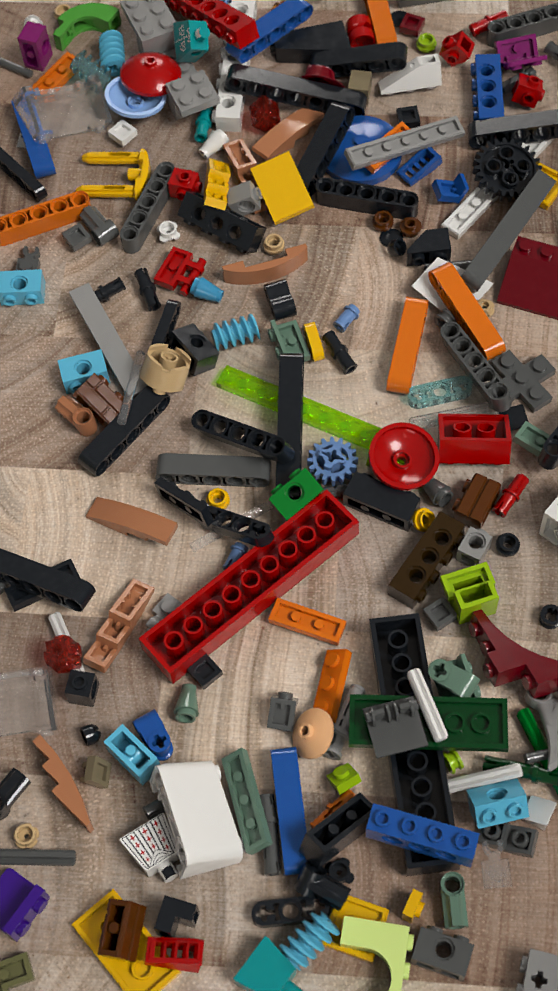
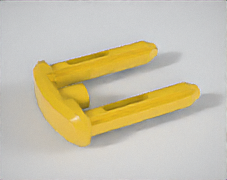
(139, 175)

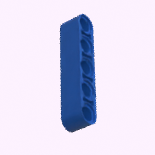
(273, 27)
(38, 153)
(289, 807)

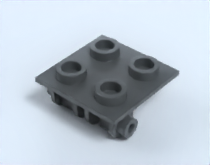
(395, 727)

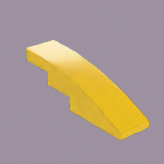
(216, 184)

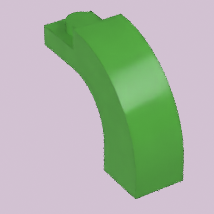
(85, 18)

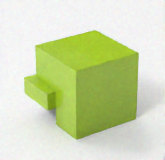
(471, 591)

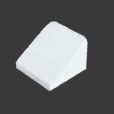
(539, 811)

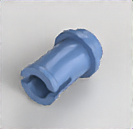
(345, 319)
(237, 552)

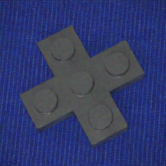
(526, 379)

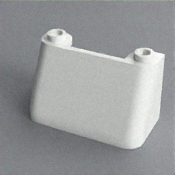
(197, 816)

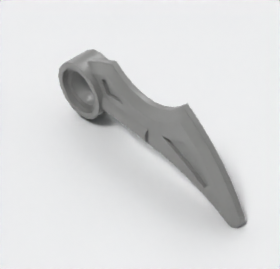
(549, 716)

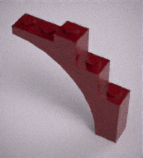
(511, 662)

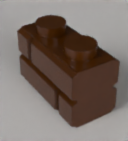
(99, 398)
(477, 501)
(122, 930)

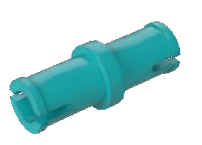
(203, 124)

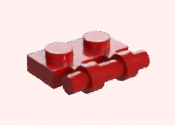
(174, 267)

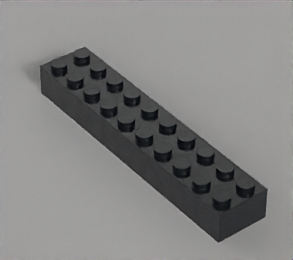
(416, 775)

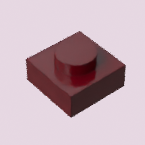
(411, 24)

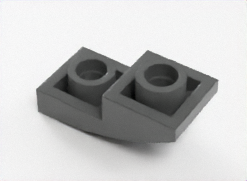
(516, 839)

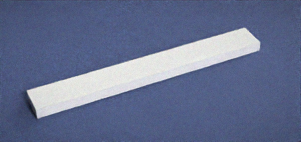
(478, 202)

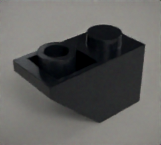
(429, 246)

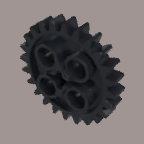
(507, 162)

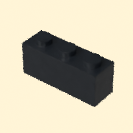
(381, 501)
(336, 831)

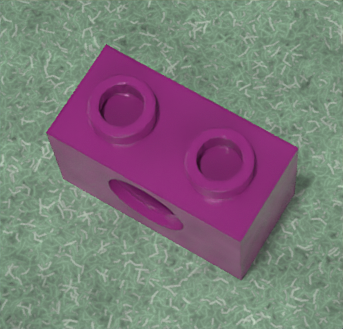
(35, 46)

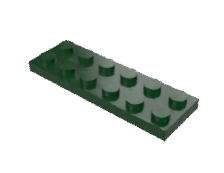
(469, 721)

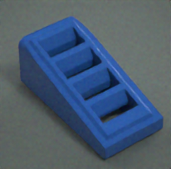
(435, 162)

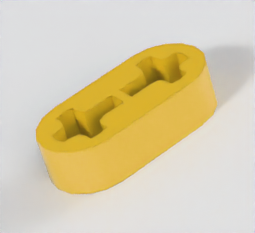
(313, 341)

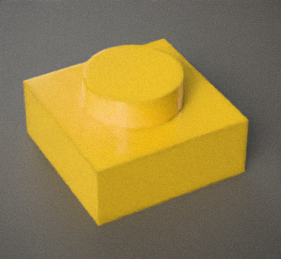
(413, 907)

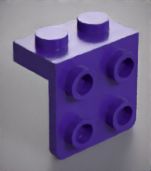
(19, 903)

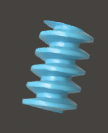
(112, 51)
(235, 331)
(309, 940)

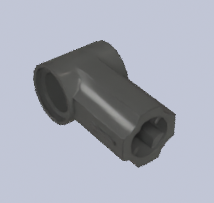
(100, 228)

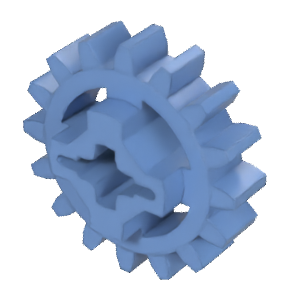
(334, 464)

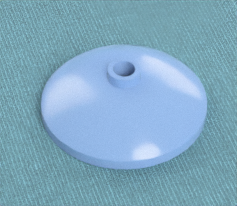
(130, 104)

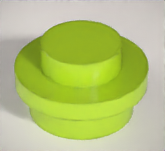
(426, 43)

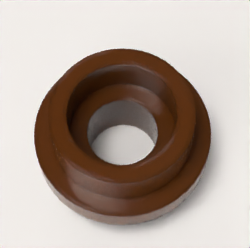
(382, 216)
(410, 232)

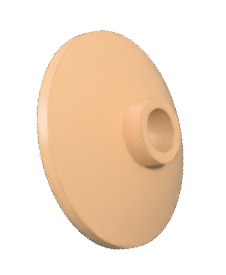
(313, 733)

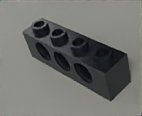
(251, 231)

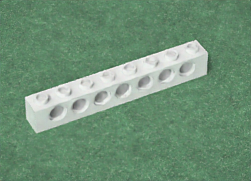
(230, 111)

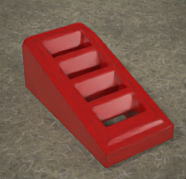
(185, 944)

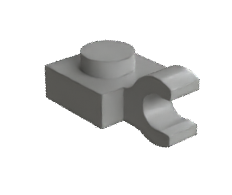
(162, 609)

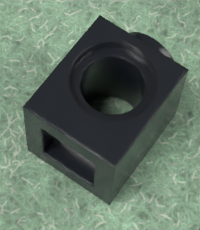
(82, 688)

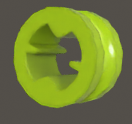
(452, 761)

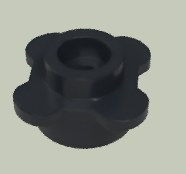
(340, 865)

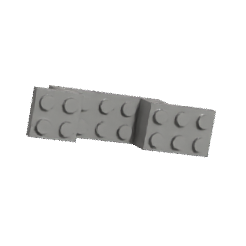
(155, 33)

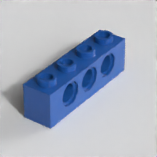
(487, 87)
(422, 835)

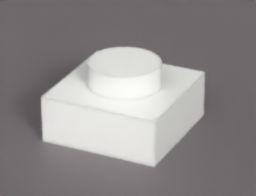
(122, 132)

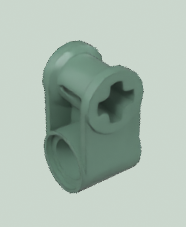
(456, 680)

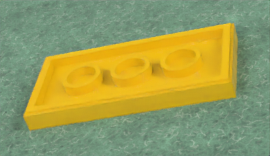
(129, 975)

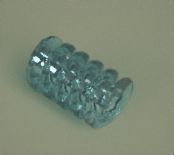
(85, 68)

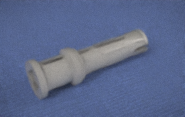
(341, 727)

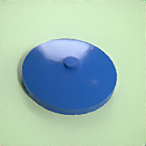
(361, 131)

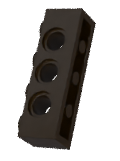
(411, 592)

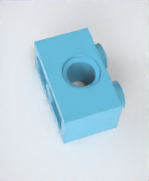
(22, 287)
(73, 368)
(131, 754)
(497, 803)

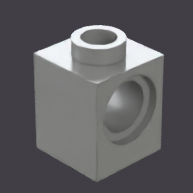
(244, 198)
(473, 556)

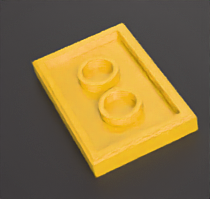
(282, 188)

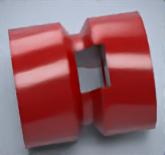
(360, 31)

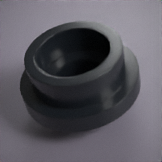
(510, 539)

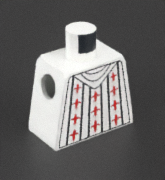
(153, 848)

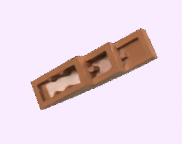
(284, 134)
(241, 162)
(132, 520)
(119, 625)
(66, 789)

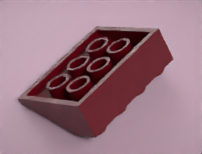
(531, 278)

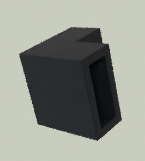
(174, 913)

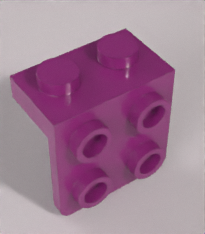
(519, 51)

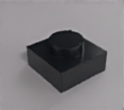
(409, 116)
(205, 671)

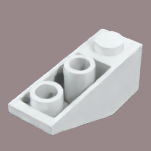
(418, 74)

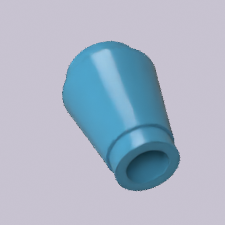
(206, 290)

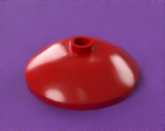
(148, 72)
(410, 445)

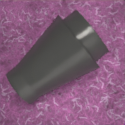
(438, 492)

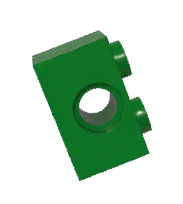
(310, 490)

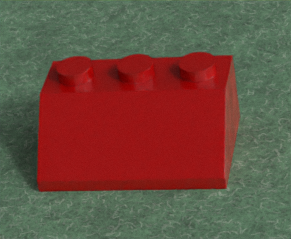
(474, 439)

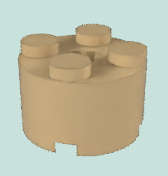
(165, 368)

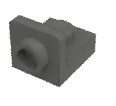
(282, 711)

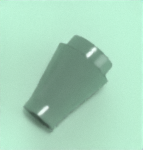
(187, 706)

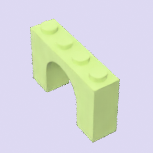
(384, 940)

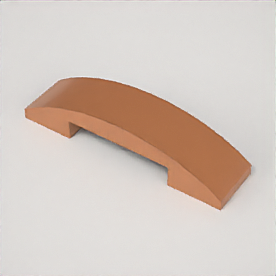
(267, 271)

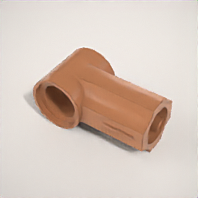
(76, 415)

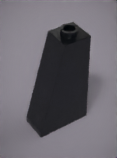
(302, 42)

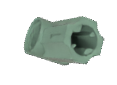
(454, 903)

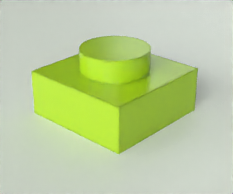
(343, 778)

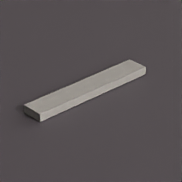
(404, 142)
(105, 335)

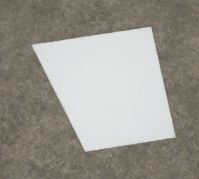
(425, 287)

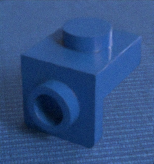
(451, 190)

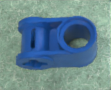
(153, 732)

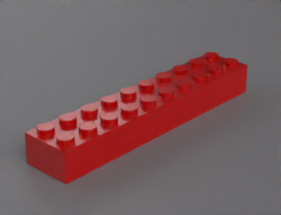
(249, 586)

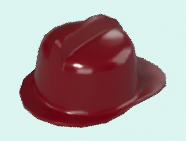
(321, 74)

